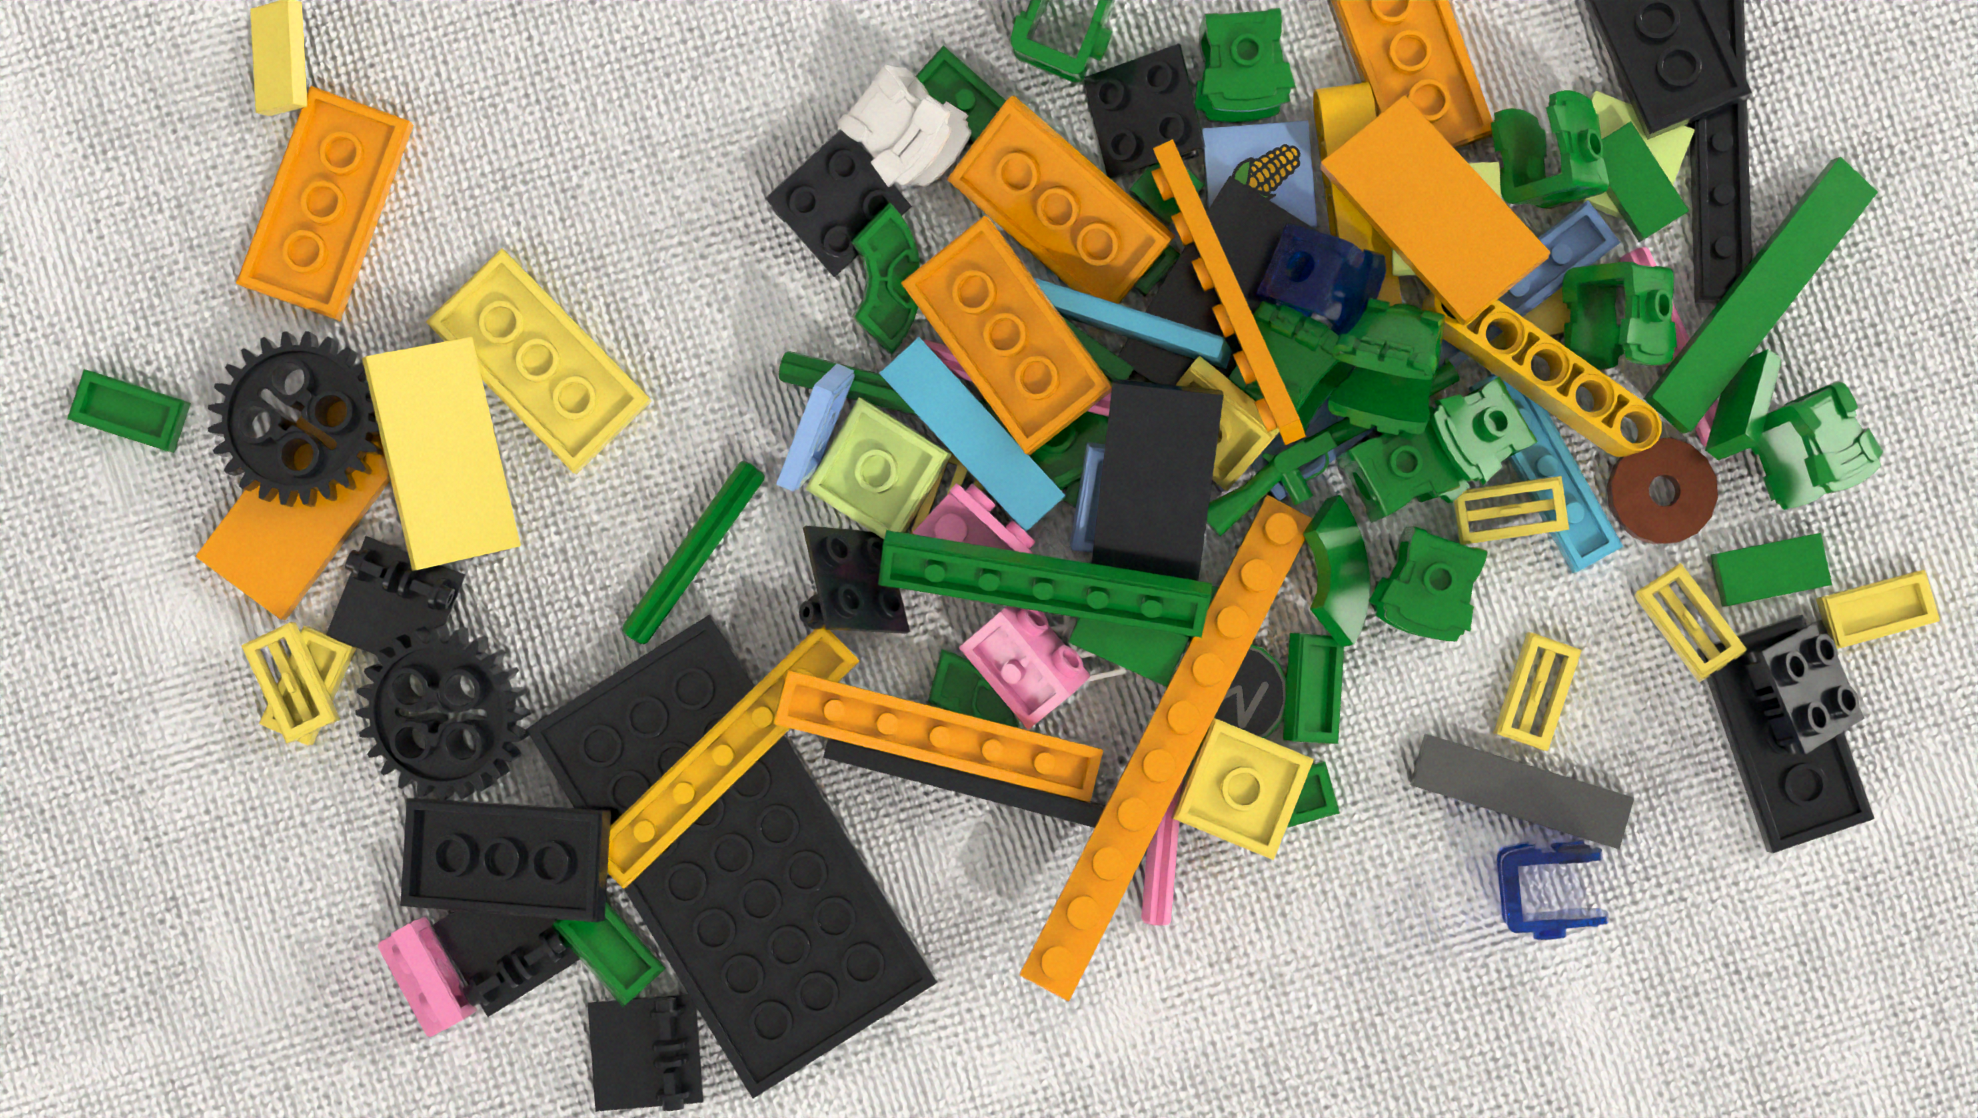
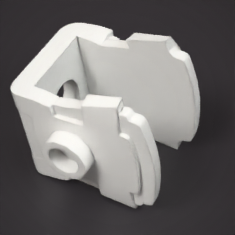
(906, 128)

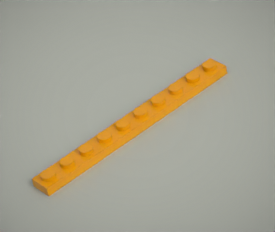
(1165, 750)

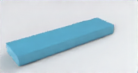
(1137, 325)
(972, 434)
(1589, 531)

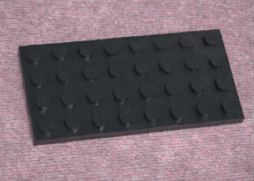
(764, 891)

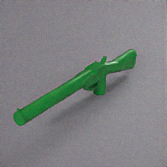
(1284, 466)

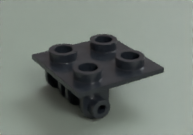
(1144, 107)
(834, 200)
(847, 585)
(389, 598)
(1808, 687)
(502, 954)
(645, 1053)

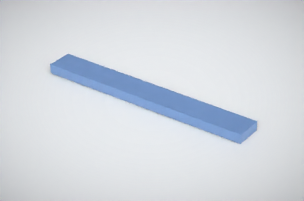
(1572, 243)

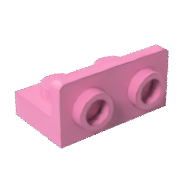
(966, 519)
(1025, 663)
(426, 976)

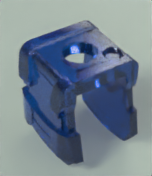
(1323, 276)
(1551, 923)

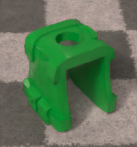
(1302, 356)
(1395, 367)

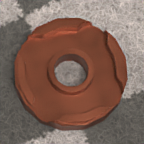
(1693, 498)

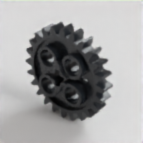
(270, 458)
(439, 664)

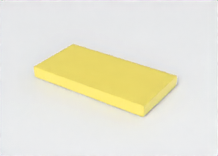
(540, 361)
(441, 452)

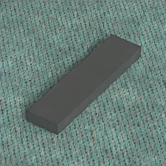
(1522, 791)

